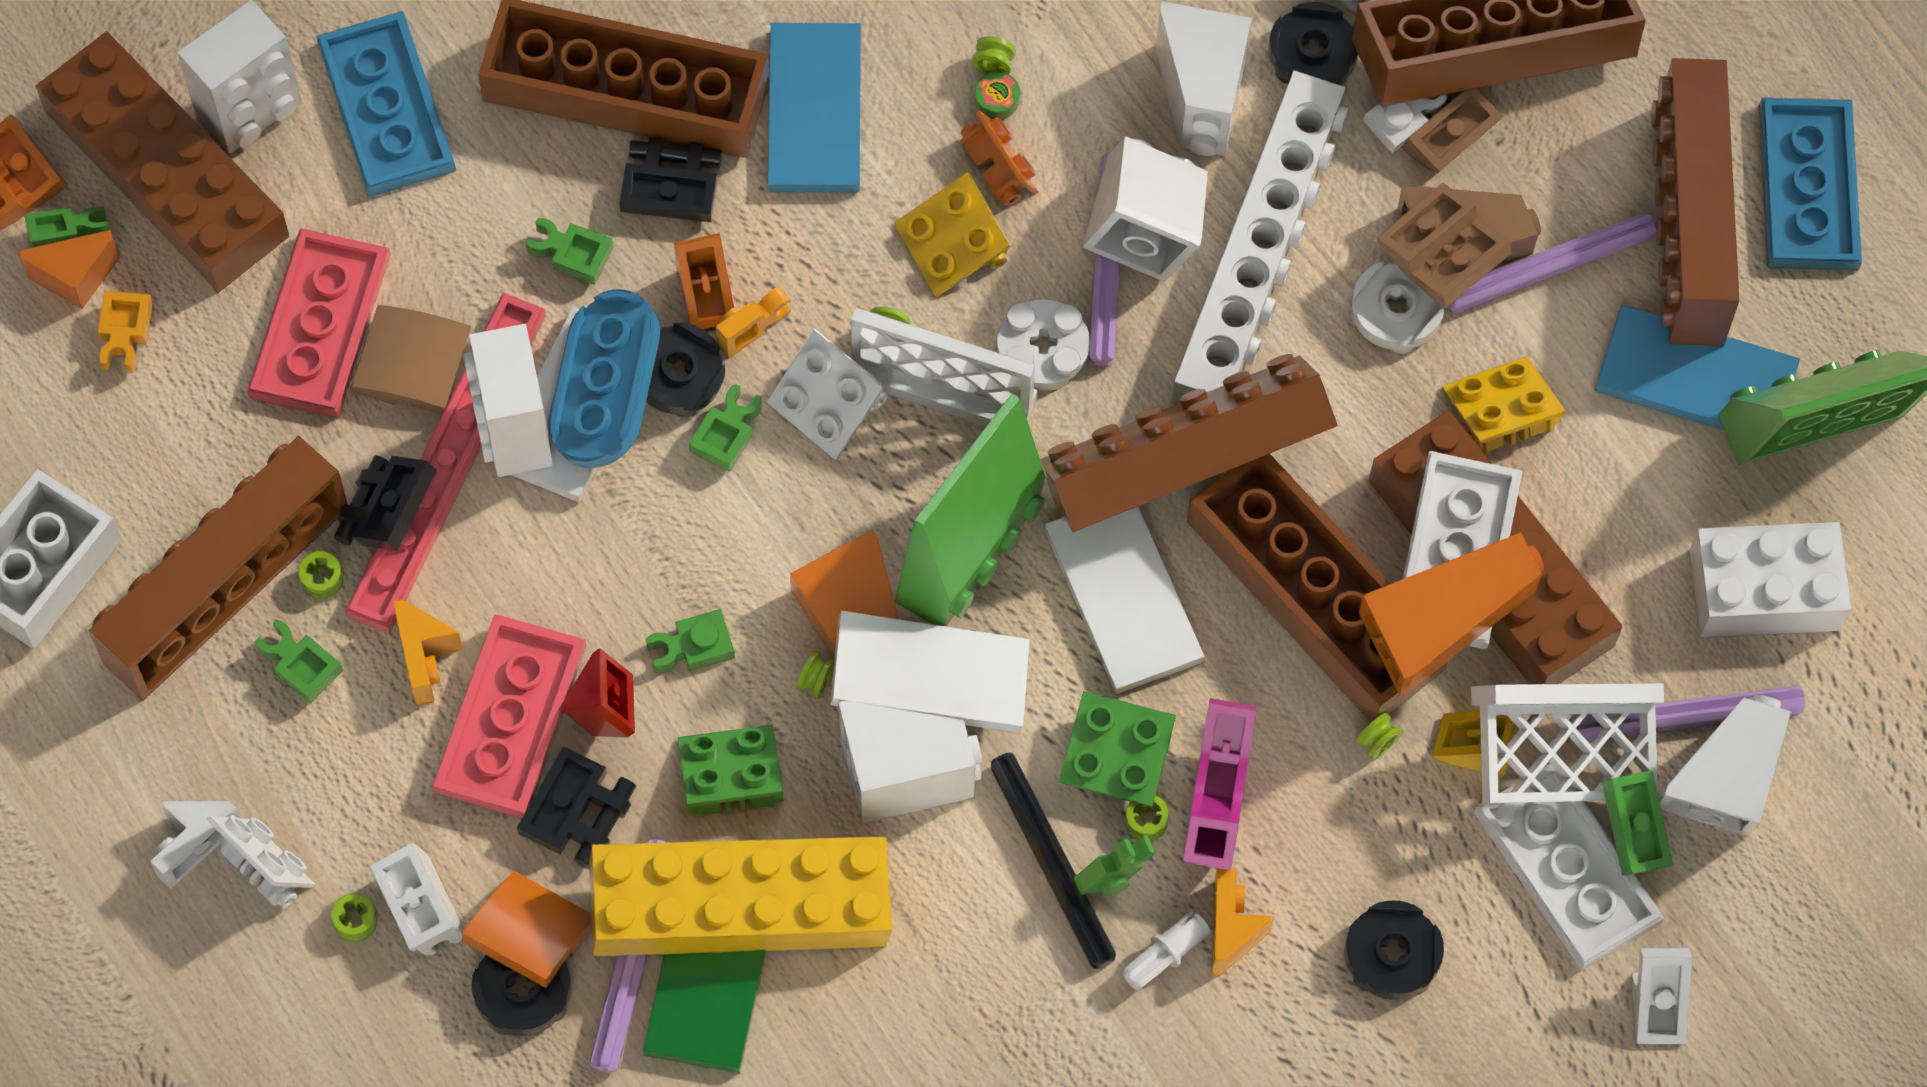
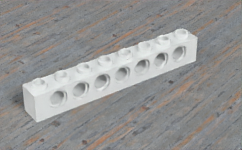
(1305, 103)

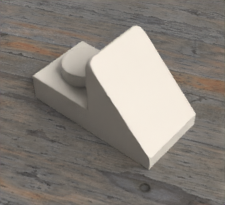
(181, 853)
(1662, 995)

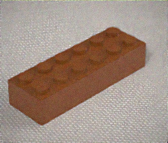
(1463, 45)
(624, 77)
(163, 161)
(1696, 202)
(1187, 441)
(218, 567)
(1301, 574)
(1560, 623)

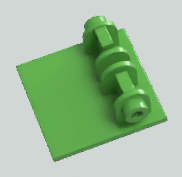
(1117, 749)
(729, 769)

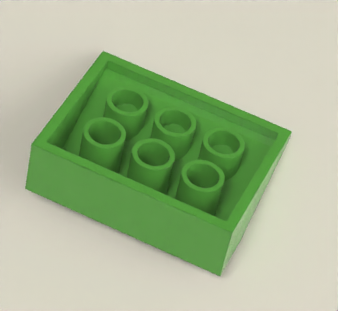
(1823, 404)
(973, 519)

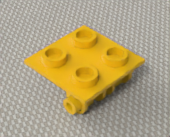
(953, 235)
(1505, 402)

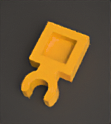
(121, 323)
(746, 324)

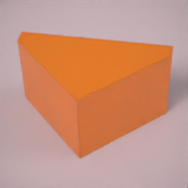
(72, 266)
(703, 279)

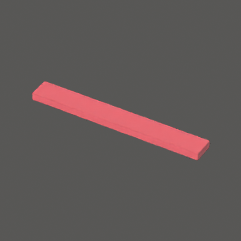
(452, 454)

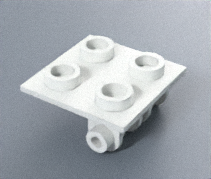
(826, 394)
(250, 848)

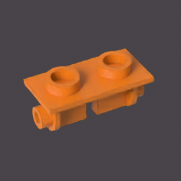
(990, 142)

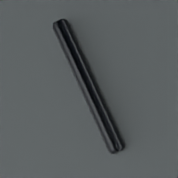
(1052, 860)

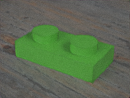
(1637, 823)

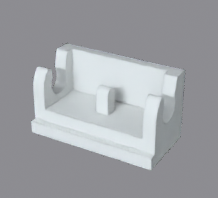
(417, 899)

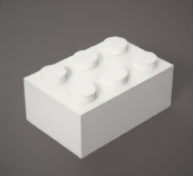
(240, 77)
(508, 401)
(48, 554)
(1770, 579)

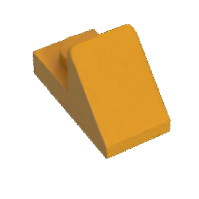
(421, 641)
(1233, 932)

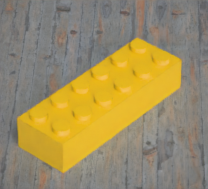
(739, 896)

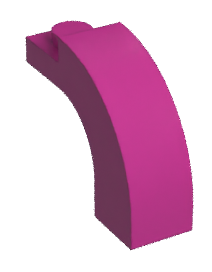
(1220, 784)

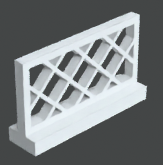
(939, 370)
(1555, 701)

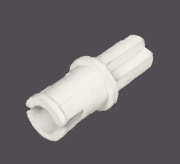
(1166, 950)

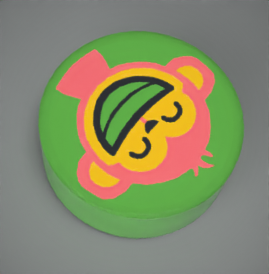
(997, 95)

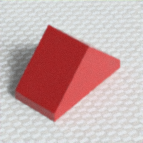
(602, 698)

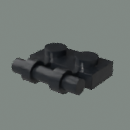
(670, 191)
(385, 502)
(563, 800)

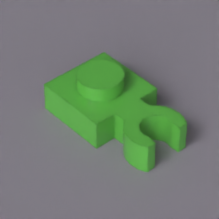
(61, 225)
(575, 253)
(725, 433)
(700, 641)
(302, 665)
(1112, 871)

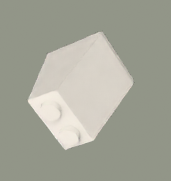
(1202, 71)
(1147, 209)
(906, 759)
(1732, 770)

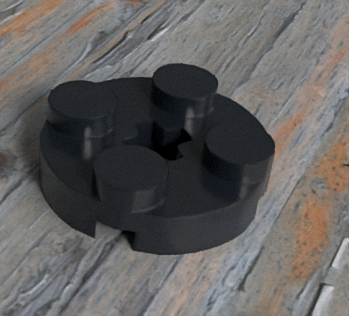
(1309, 22)
(703, 364)
(1414, 932)
(516, 1014)

